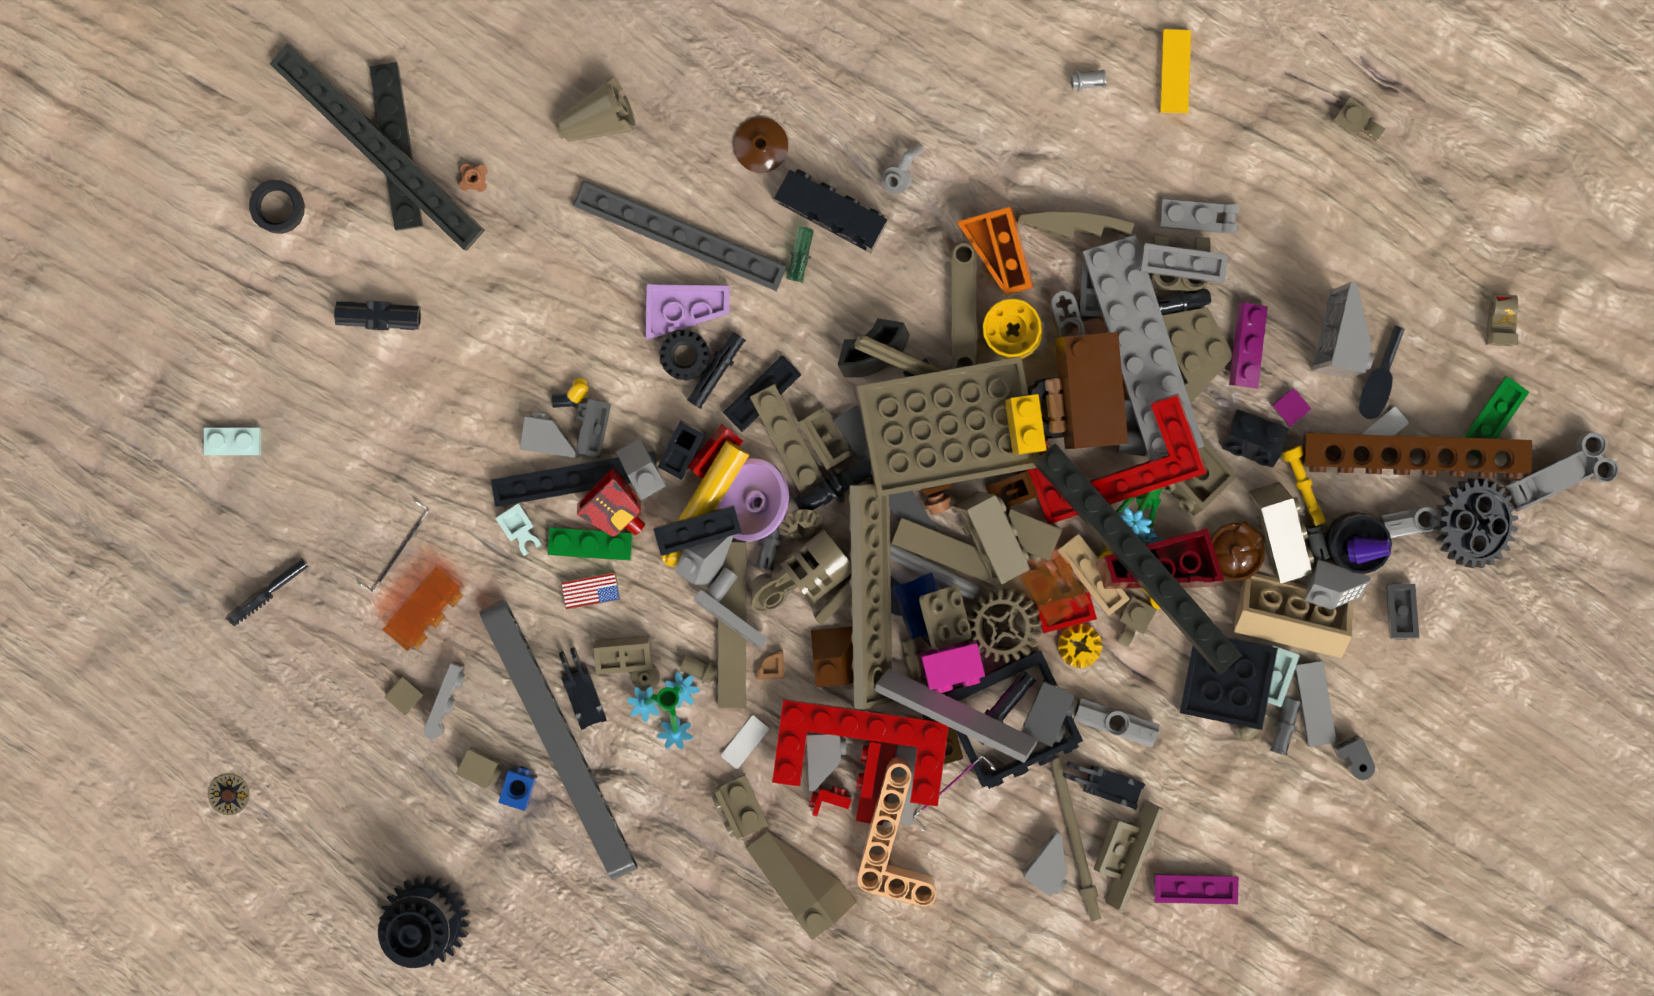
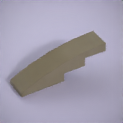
(1064, 223)

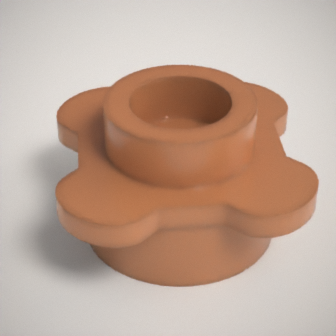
(479, 183)

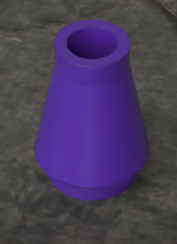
(1368, 549)

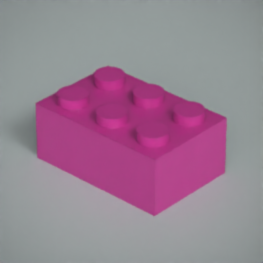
(952, 665)

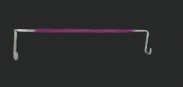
(992, 766)

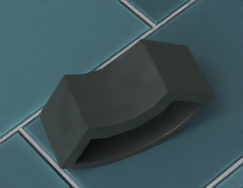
(857, 364)

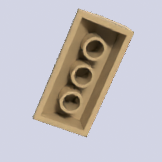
(1283, 616)

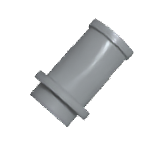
(1085, 80)

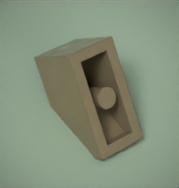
(1035, 536)

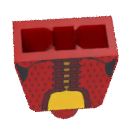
(612, 506)

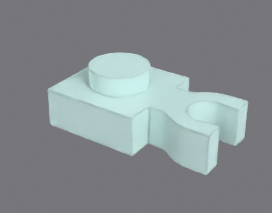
(517, 525)

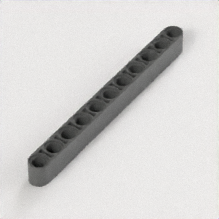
(558, 739)

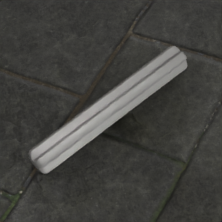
(924, 567)

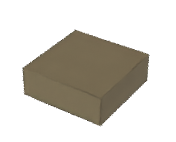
(404, 695)

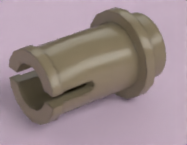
(698, 669)

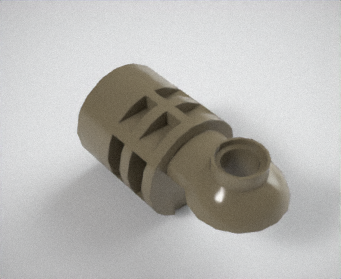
(812, 569)

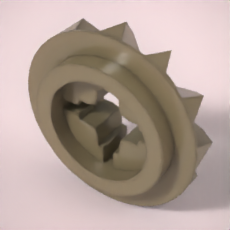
(809, 521)

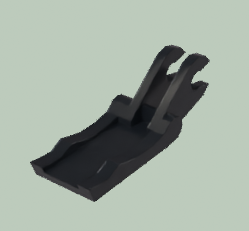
(582, 692)
(1108, 785)

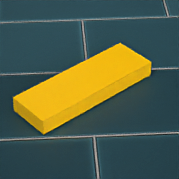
(1175, 71)

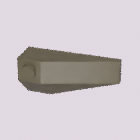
(806, 889)

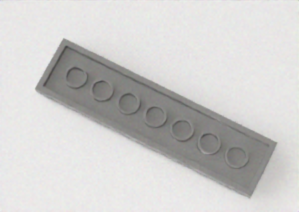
(1145, 348)

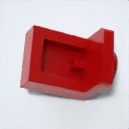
(835, 796)

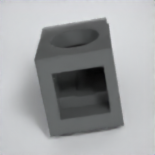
(1358, 757)

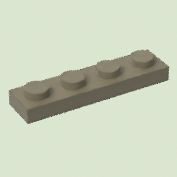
(787, 438)

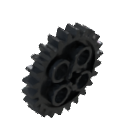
(1476, 523)

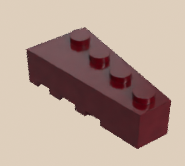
(1187, 558)

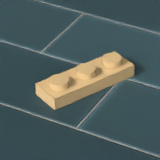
(1086, 570)

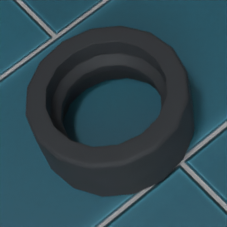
(257, 198)

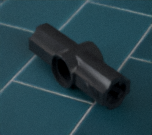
(377, 315)

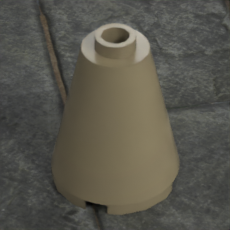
(597, 115)

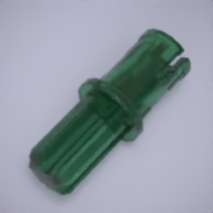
(800, 254)

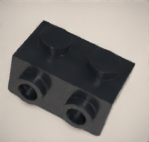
(1255, 438)

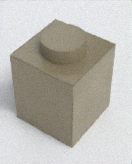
(479, 768)

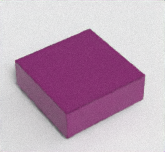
(1291, 407)

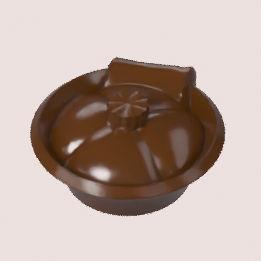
(1238, 550)

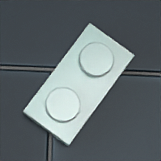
(232, 441)
(1282, 676)

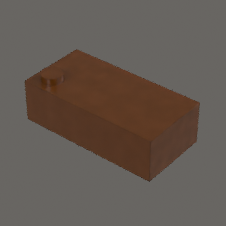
(1092, 390)

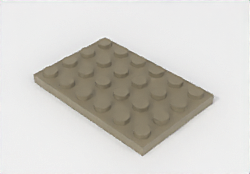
(942, 426)

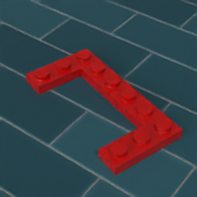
(1179, 465)
(805, 717)

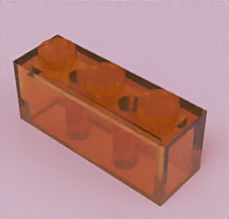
(424, 609)

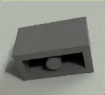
(1048, 713)

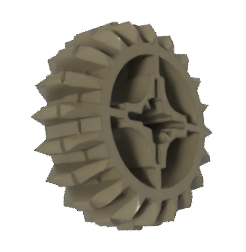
(1014, 632)

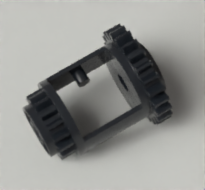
(422, 923)

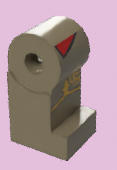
(1502, 320)

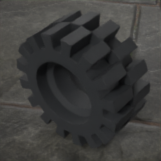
(684, 338)

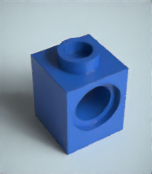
(512, 799)

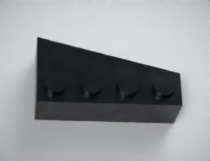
(830, 210)

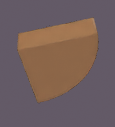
(772, 667)

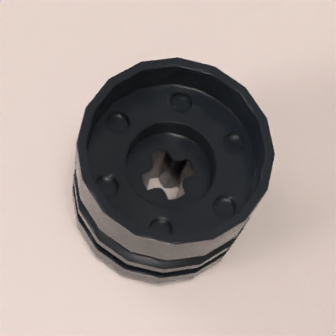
(1344, 529)

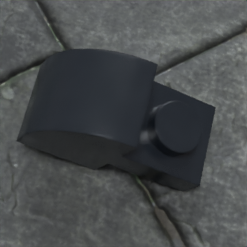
(681, 449)

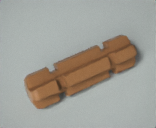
(1055, 405)

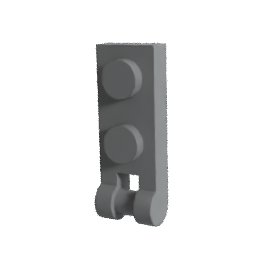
(1198, 216)
(444, 701)

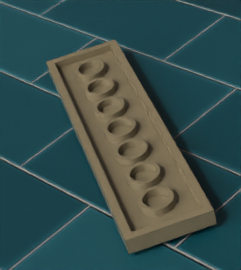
(870, 593)

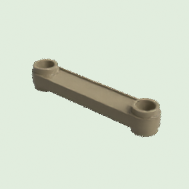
(963, 306)

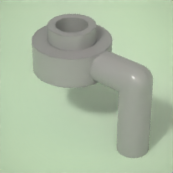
(901, 171)

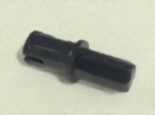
(1184, 301)

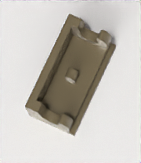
(825, 438)
(622, 655)

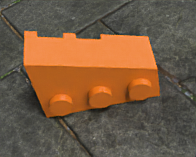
(1001, 248)

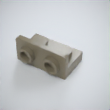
(740, 807)

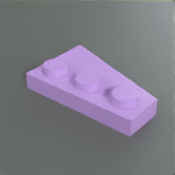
(683, 306)

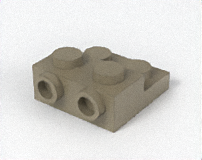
(1200, 491)

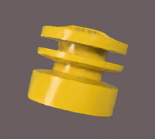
(1015, 313)

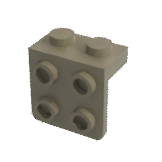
(945, 617)

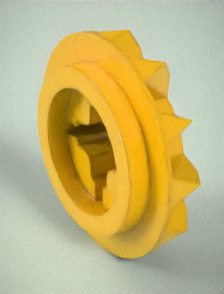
(1067, 649)

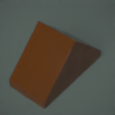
(1014, 489)

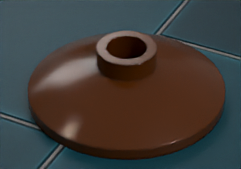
(763, 159)

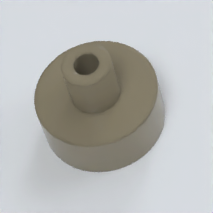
(652, 681)

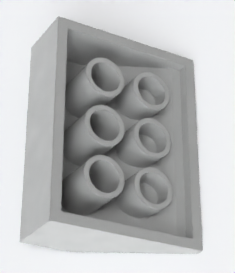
(1344, 335)

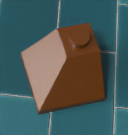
(832, 656)

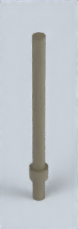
(1088, 890)

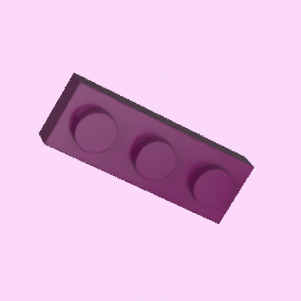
(1248, 345)
(1196, 889)

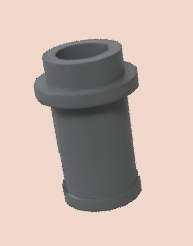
(1317, 542)

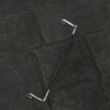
(400, 550)

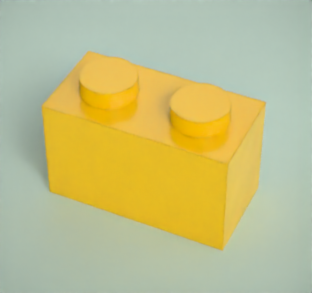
(1025, 425)

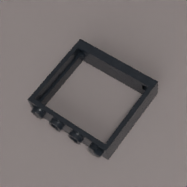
(1043, 755)

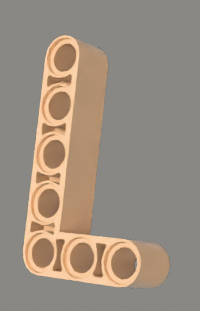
(885, 839)

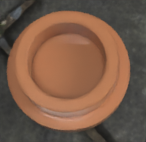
(938, 503)

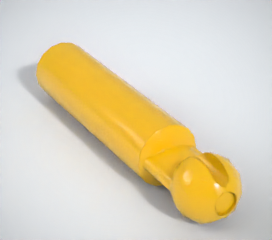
(712, 488)

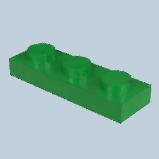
(1497, 411)
(589, 544)

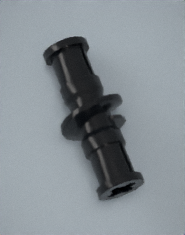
(835, 487)

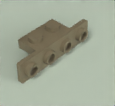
(1125, 852)

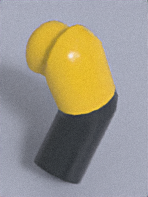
(573, 396)

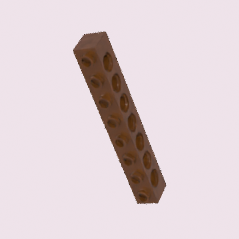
(1517, 451)

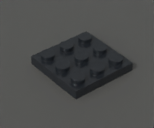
(1237, 694)

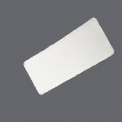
(1389, 424)
(745, 742)

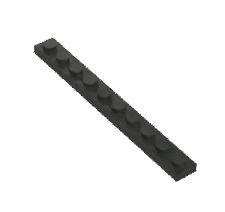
(377, 147)
(1137, 559)

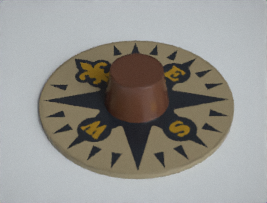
(228, 794)

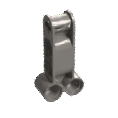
(1563, 473)

